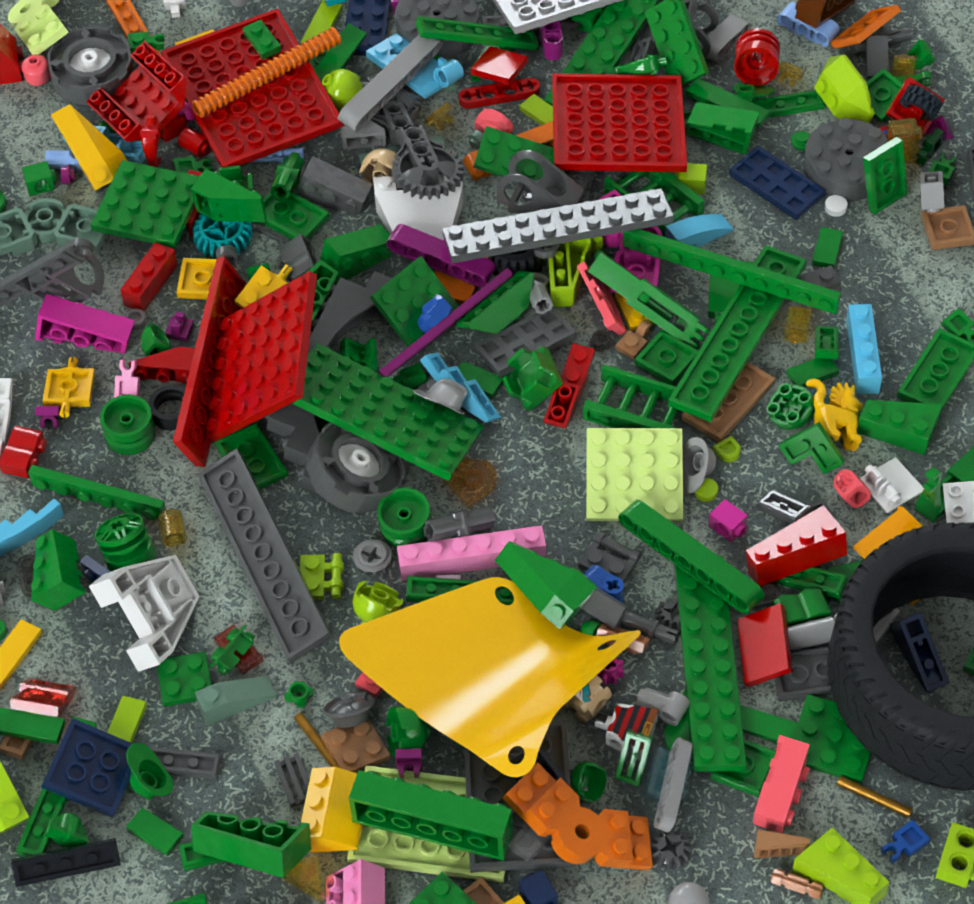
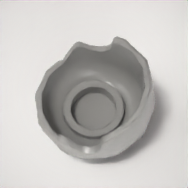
(688, 894)

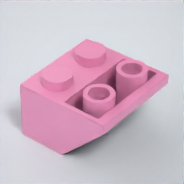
(356, 884)

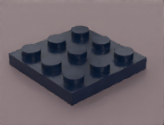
(90, 768)

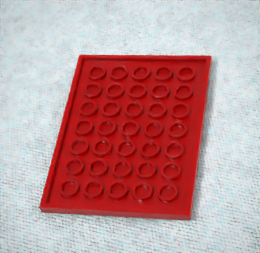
(265, 119)

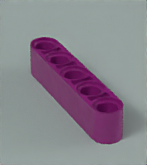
(552, 40)
(415, 243)

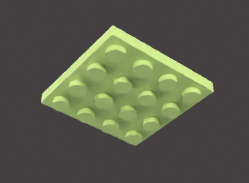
(632, 467)

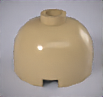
(377, 164)

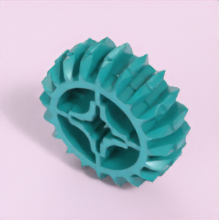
(209, 237)

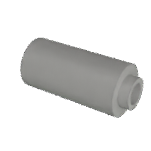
(810, 633)

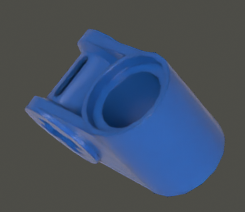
(606, 581)

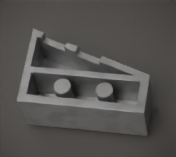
(332, 187)

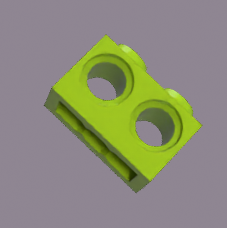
(957, 855)

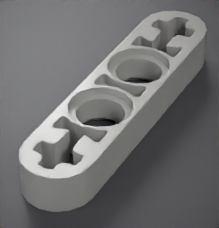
(673, 785)

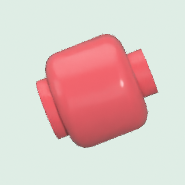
(36, 70)

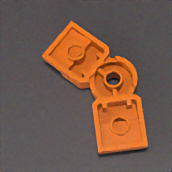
(555, 810)

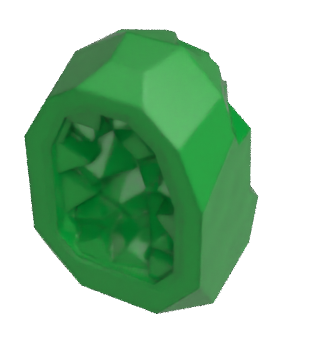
(154, 340)

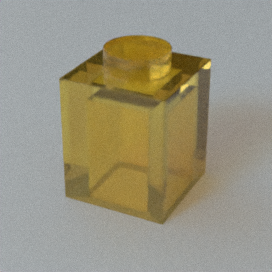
(797, 324)

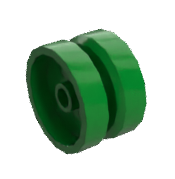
(127, 424)
(403, 517)

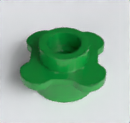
(299, 687)

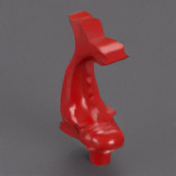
(150, 136)

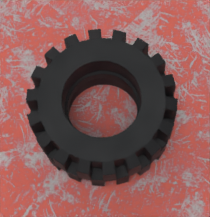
(517, 262)

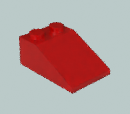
(10, 58)

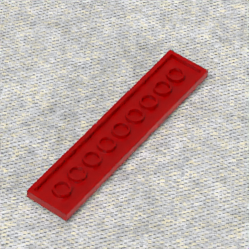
(194, 412)

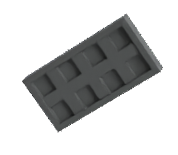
(531, 333)

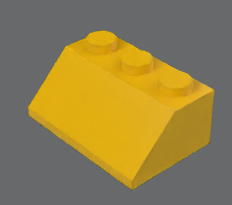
(329, 810)

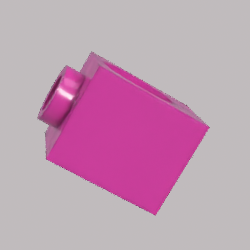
(728, 521)

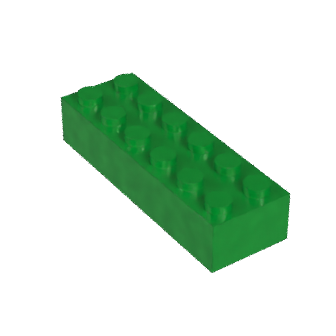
(431, 814)

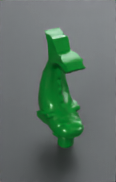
(646, 65)

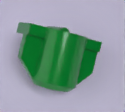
(67, 830)

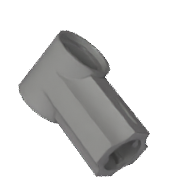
(539, 294)
(670, 707)

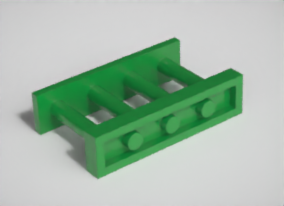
(673, 187)
(619, 418)

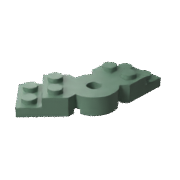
(44, 223)

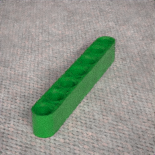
(691, 556)

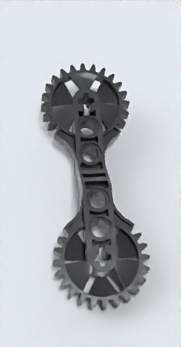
(424, 156)

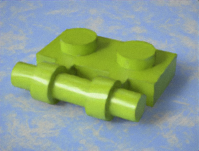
(313, 571)

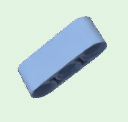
(823, 34)

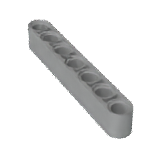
(388, 82)

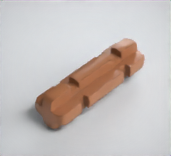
(796, 883)

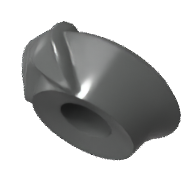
(350, 709)

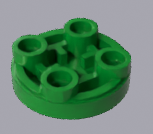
(791, 406)

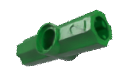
(287, 176)

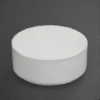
(836, 205)

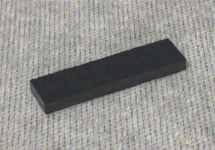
(65, 862)

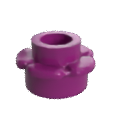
(67, 175)

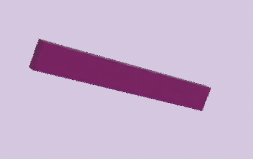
(446, 323)

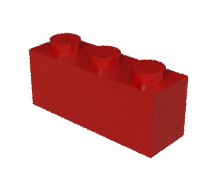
(149, 277)

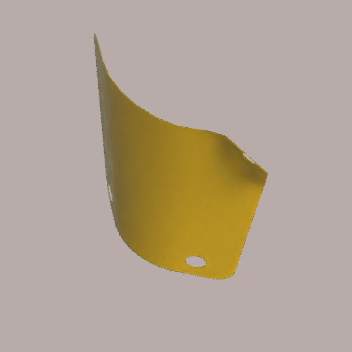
(481, 667)

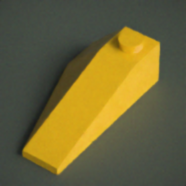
(91, 149)

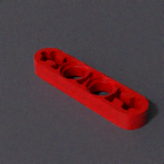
(499, 93)

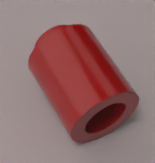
(194, 142)

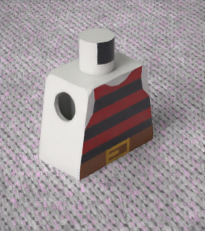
(625, 718)

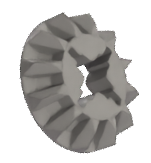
(368, 548)

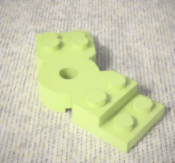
(37, 24)

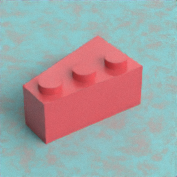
(782, 785)

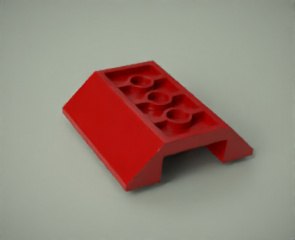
(150, 89)

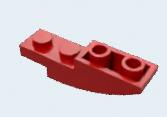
(574, 378)

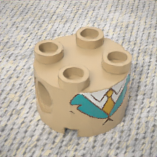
(589, 700)

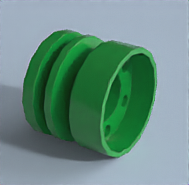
(124, 541)

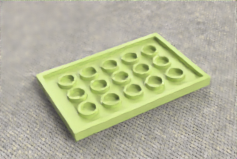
(412, 854)

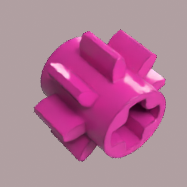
(611, 675)

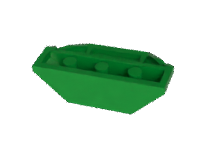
(501, 306)

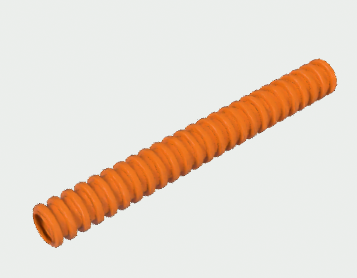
(266, 72)

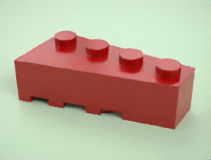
(797, 547)

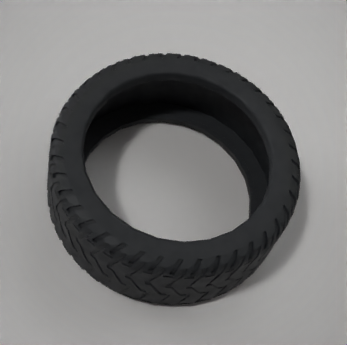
(877, 708)

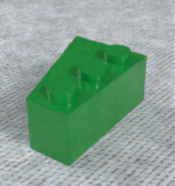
(356, 251)
(900, 423)
(56, 571)

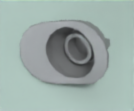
(446, 393)
(696, 458)

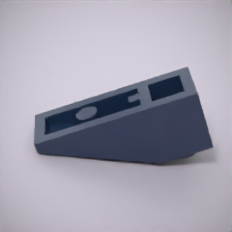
(919, 651)

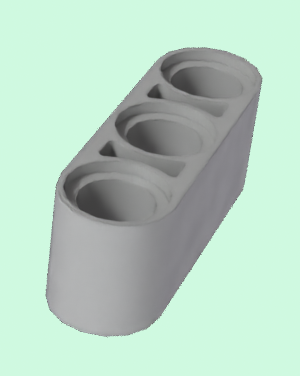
(726, 36)

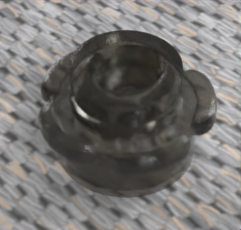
(603, 336)

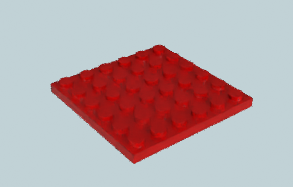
(618, 123)
(261, 357)

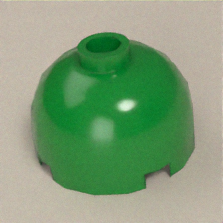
(406, 729)

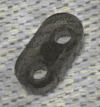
(25, 573)

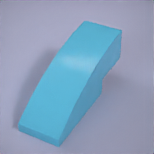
(699, 229)

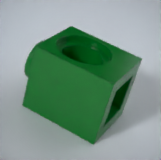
(39, 178)

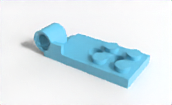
(429, 79)

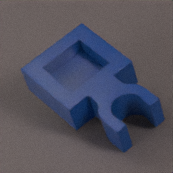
(908, 840)

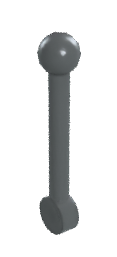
(283, 240)

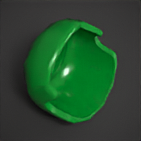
(591, 775)

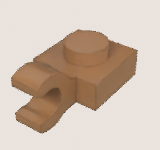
(633, 343)

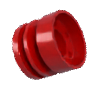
(757, 57)

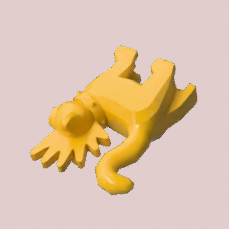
(841, 413)

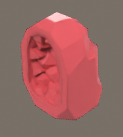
(493, 119)
(852, 488)

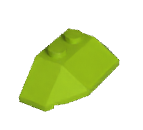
(844, 90)

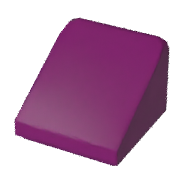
(942, 124)

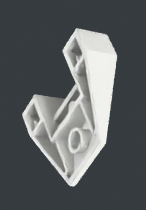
(421, 214)
(156, 602)

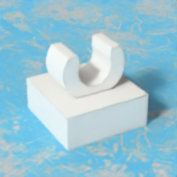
(174, 6)

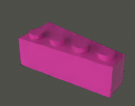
(82, 325)

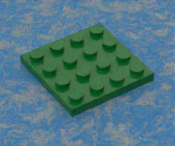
(146, 204)

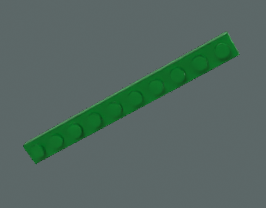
(733, 270)

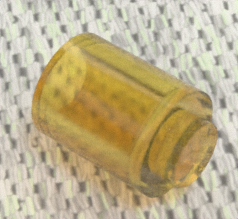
(172, 527)

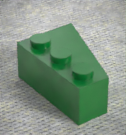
(723, 126)

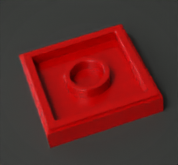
(499, 65)

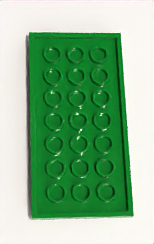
(386, 413)

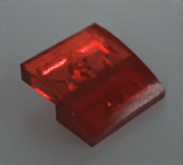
(42, 697)

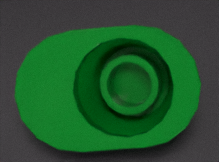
(147, 773)

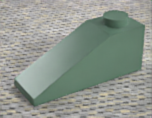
(233, 697)

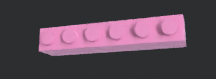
(465, 552)

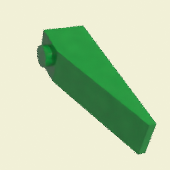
(550, 586)

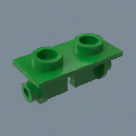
(225, 656)

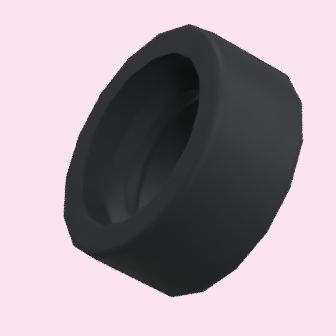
(161, 395)

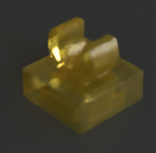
(903, 65)
(790, 71)
(440, 115)

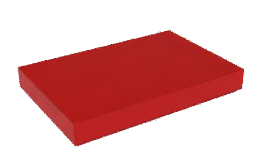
(764, 645)

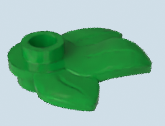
(751, 92)

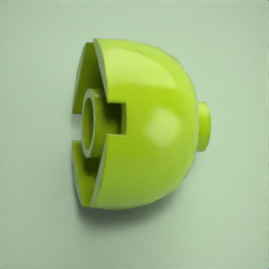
(342, 86)
(375, 601)

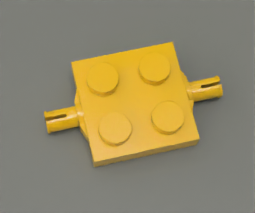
(261, 284)
(69, 387)

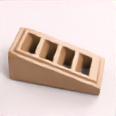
(779, 844)

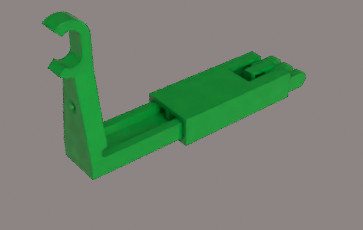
(648, 299)
(931, 500)

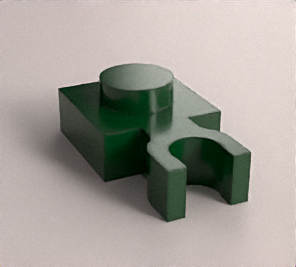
(931, 145)

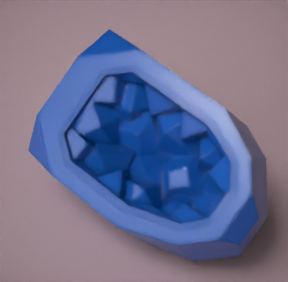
(433, 313)

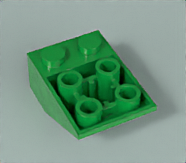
(226, 199)

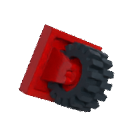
(915, 102)

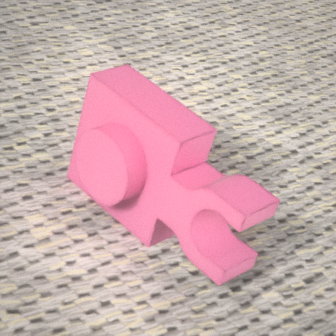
(127, 383)

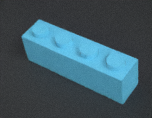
(863, 349)

